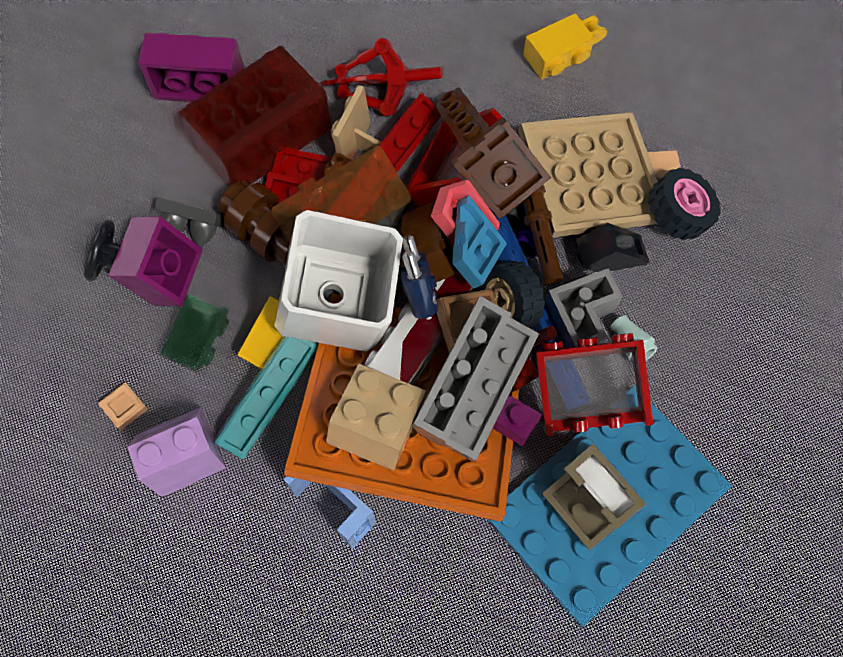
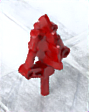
(397, 77)

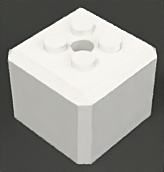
(343, 256)

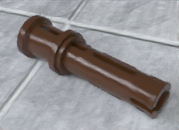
(538, 220)

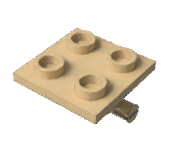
(351, 130)

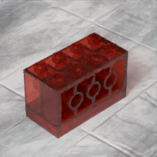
(256, 116)

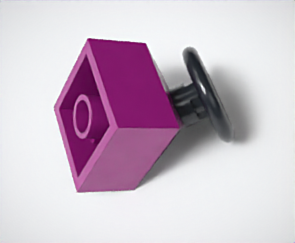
(150, 261)

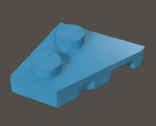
(475, 243)

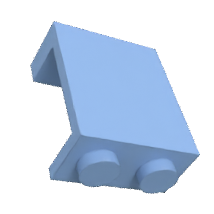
(357, 524)

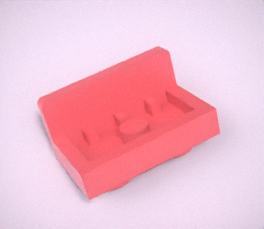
(445, 207)

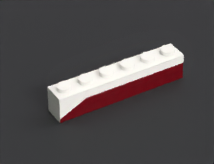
(414, 340)

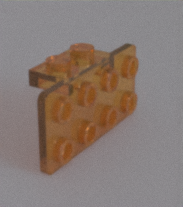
(359, 190)

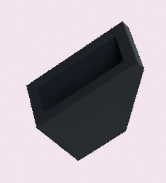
(611, 248)

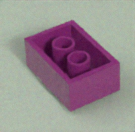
(187, 65)

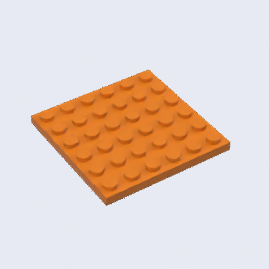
(425, 471)

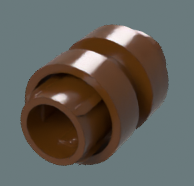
(249, 217)

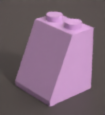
(176, 453)

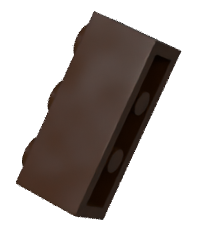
(429, 240)

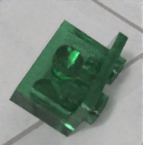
(194, 334)

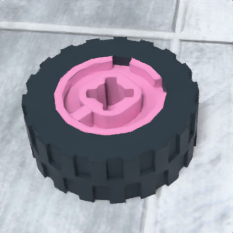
(684, 204)

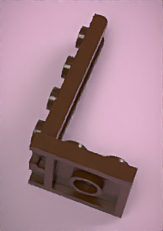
(491, 156)

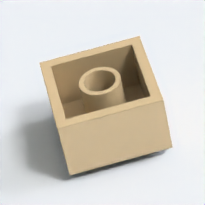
(375, 416)

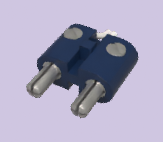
(418, 281)

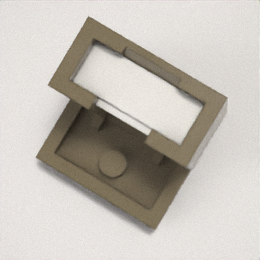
(593, 497)

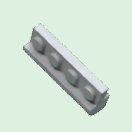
(475, 380)

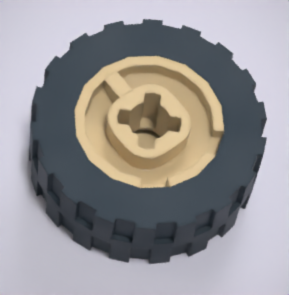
(517, 291)

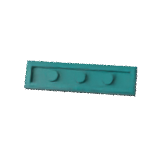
(265, 395)

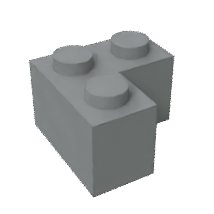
(580, 304)

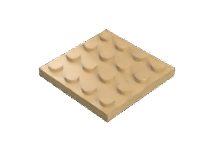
(595, 171)

